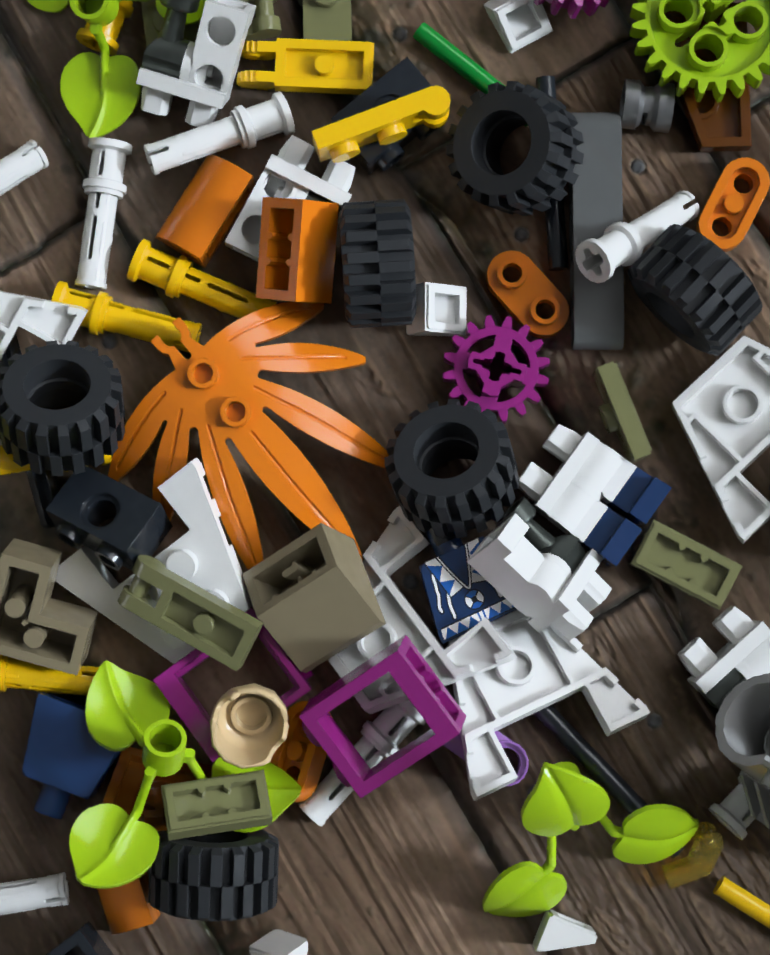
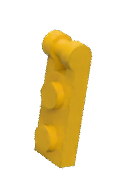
(382, 124)

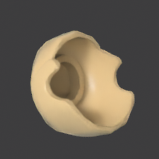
(248, 725)

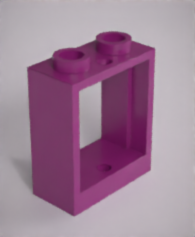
(421, 688)
(193, 712)

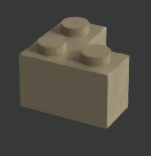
(31, 621)

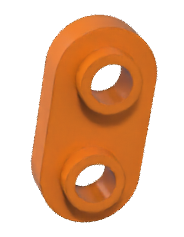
(732, 207)
(524, 295)
(300, 754)

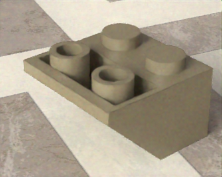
(314, 596)

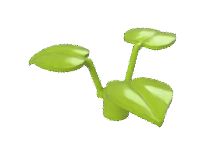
(101, 88)
(125, 708)
(565, 802)

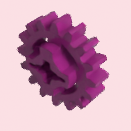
(518, 375)

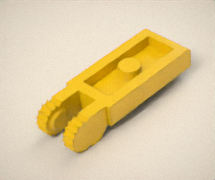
(310, 66)

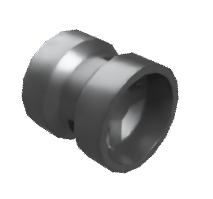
(647, 105)

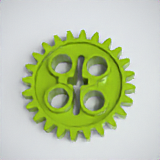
(738, 54)

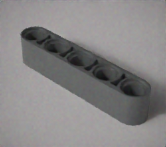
(594, 206)

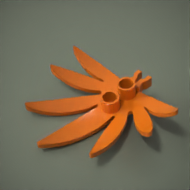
(226, 400)

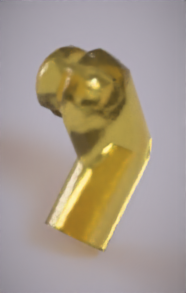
(700, 860)

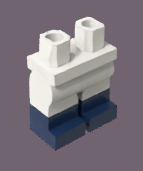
(584, 479)

